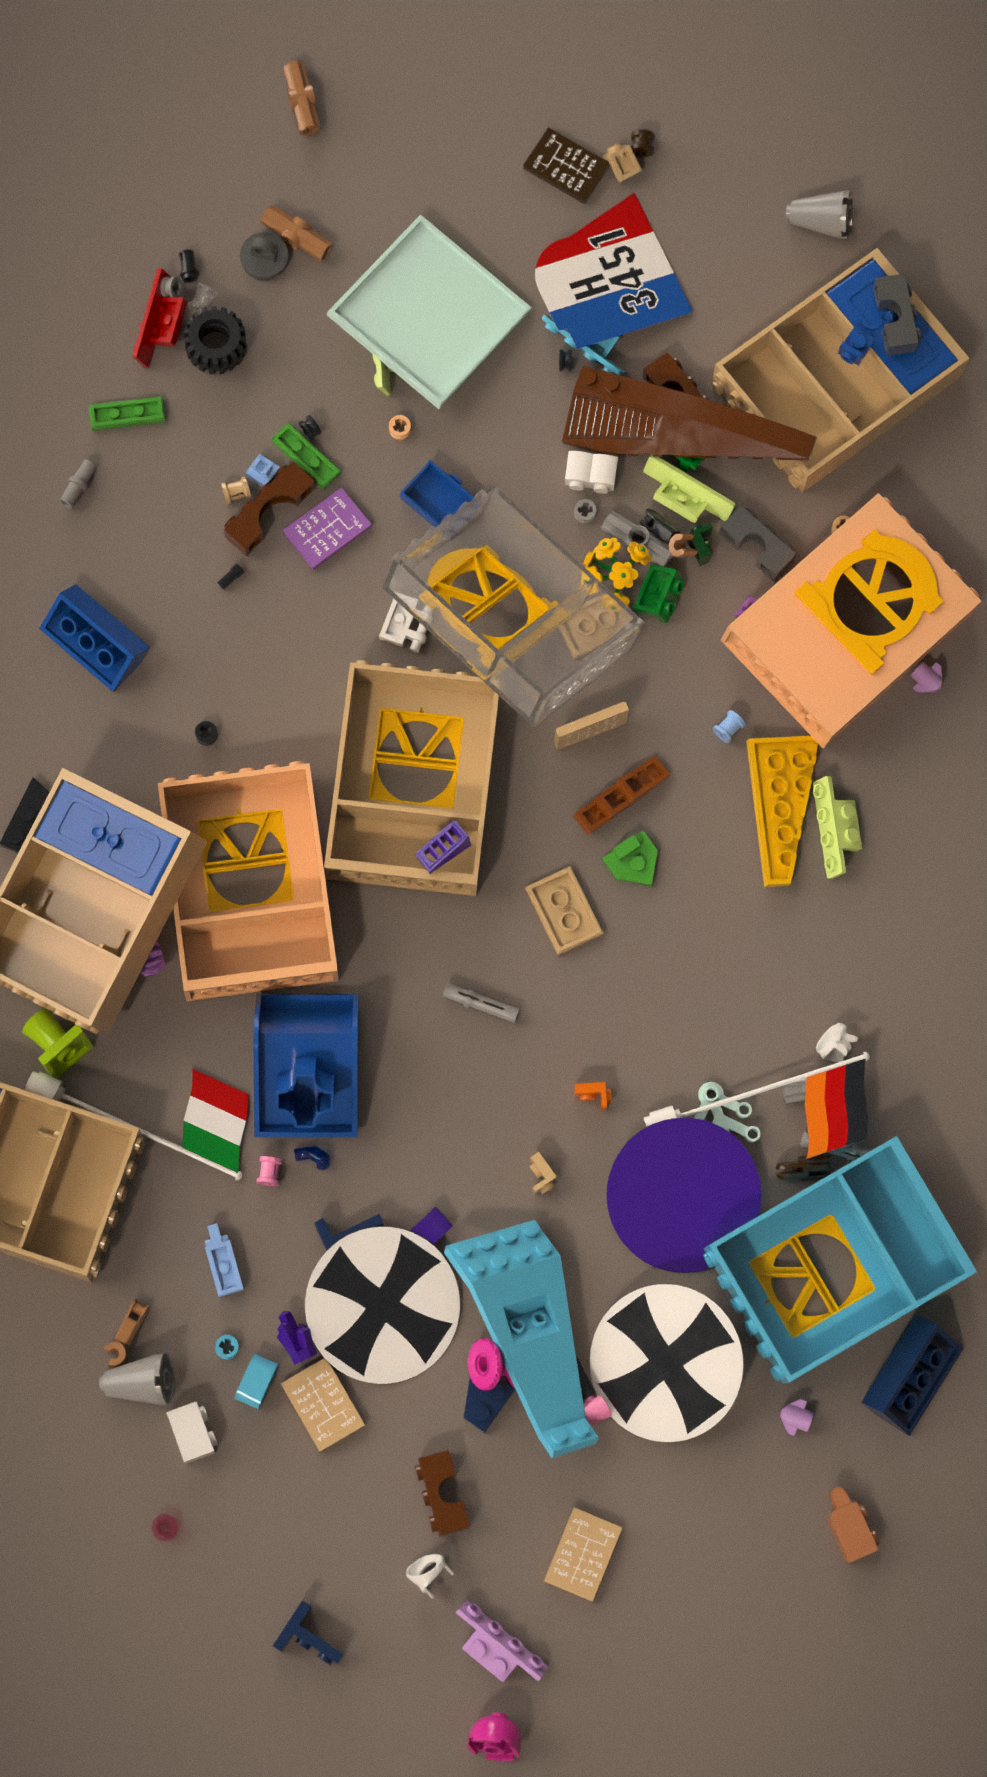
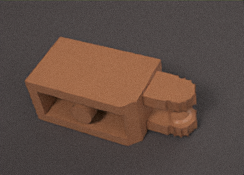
(850, 1527)

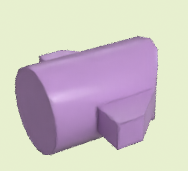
(927, 678)
(796, 1417)

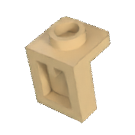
(622, 161)
(541, 1169)

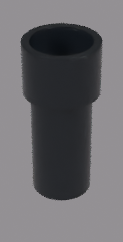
(235, 572)

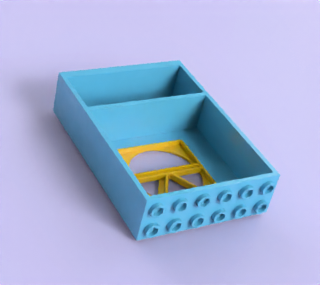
(896, 1240)

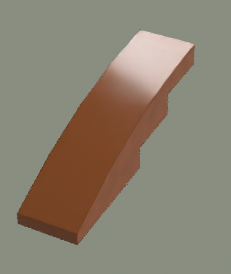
(621, 795)

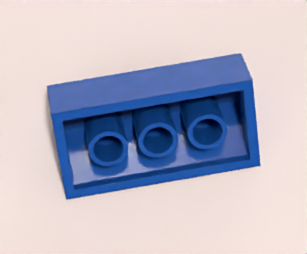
(93, 637)

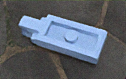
(222, 1263)

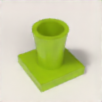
(60, 1048)

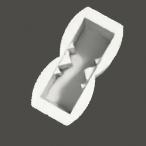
(591, 471)

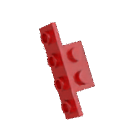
(160, 322)

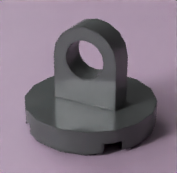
(264, 256)

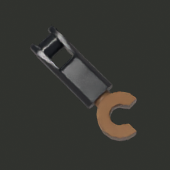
(668, 534)

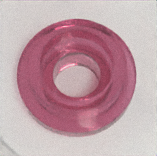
(164, 1518)

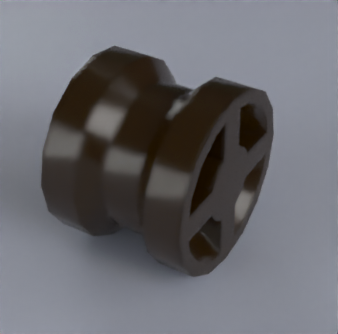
(642, 143)

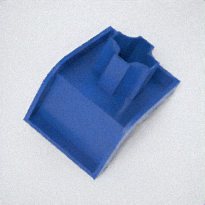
(305, 1065)

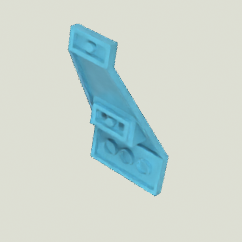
(515, 1285)

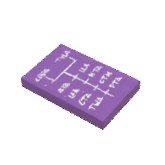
(327, 528)

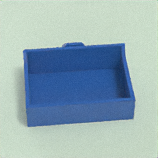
(435, 494)

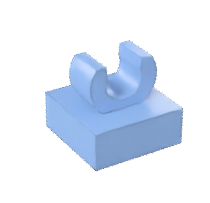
(262, 470)

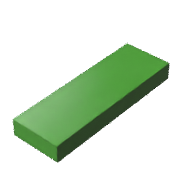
(127, 413)
(306, 456)

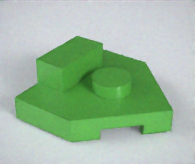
(633, 860)

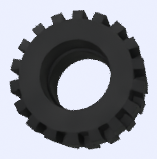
(209, 322)

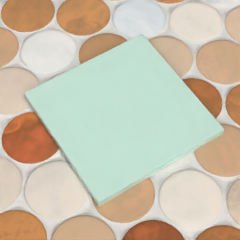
(429, 311)

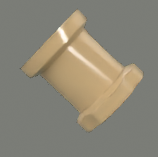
(236, 490)

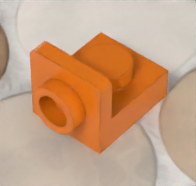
(588, 1091)

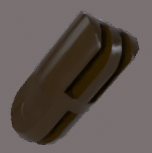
(804, 1168)

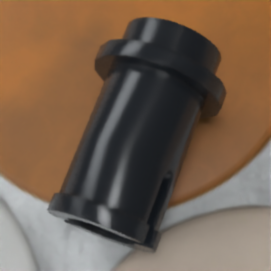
(189, 272)

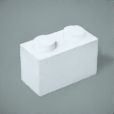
(191, 1432)

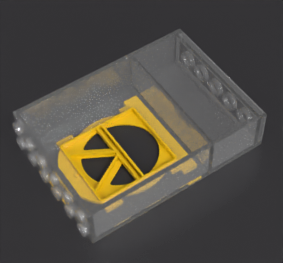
(572, 620)

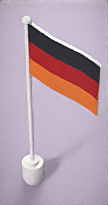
(832, 1105)

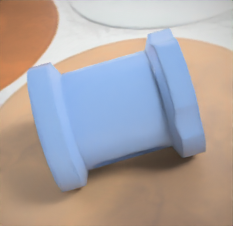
(729, 726)

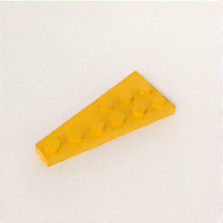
(780, 788)

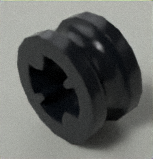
(565, 360)
(310, 427)
(206, 742)

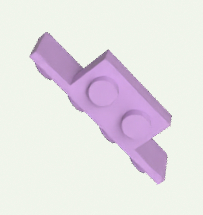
(495, 1647)

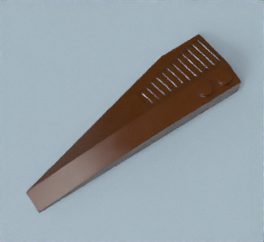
(637, 417)

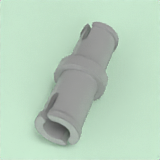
(77, 483)

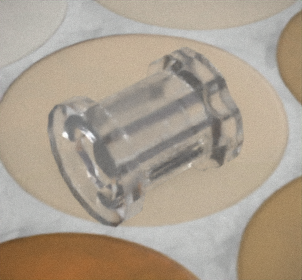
(202, 298)

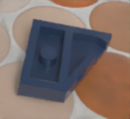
(484, 1406)

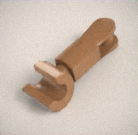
(126, 1334)

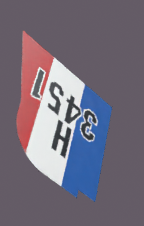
(609, 278)

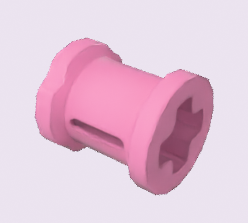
(269, 1171)

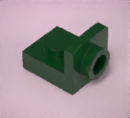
(702, 546)

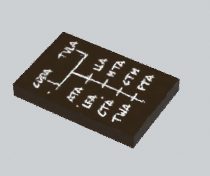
(566, 165)

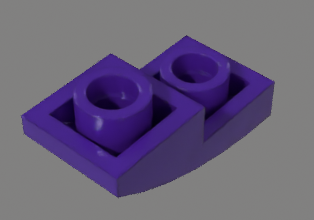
(432, 1226)

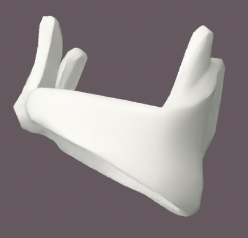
(835, 1043)
(415, 1571)

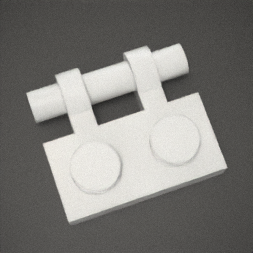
(397, 628)

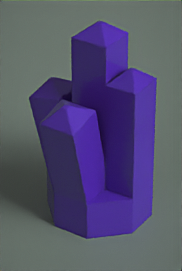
(295, 1338)

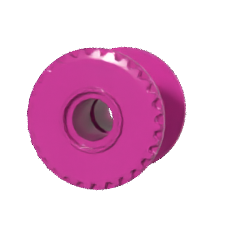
(486, 1365)

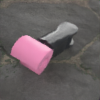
(594, 1407)

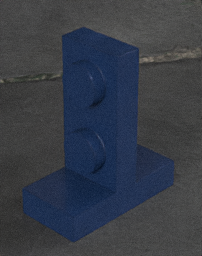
(328, 1240)
(306, 1638)

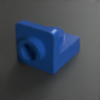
(856, 346)

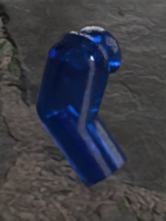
(314, 1153)

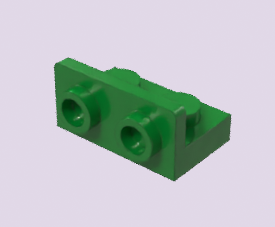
(659, 592)

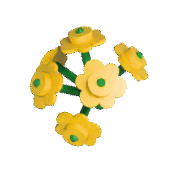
(621, 573)

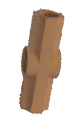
(301, 98)
(296, 233)

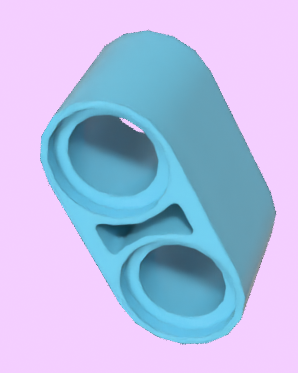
(256, 1381)

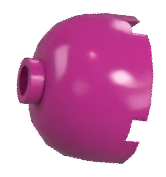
(496, 1737)

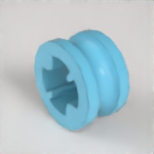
(219, 1351)

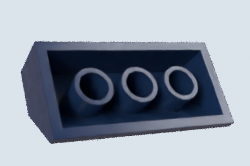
(912, 1374)

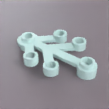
(719, 1118)

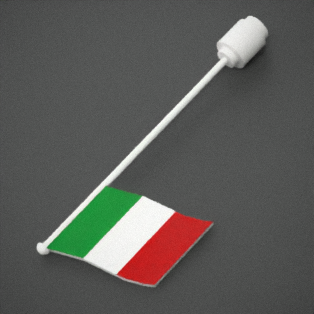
(211, 1121)

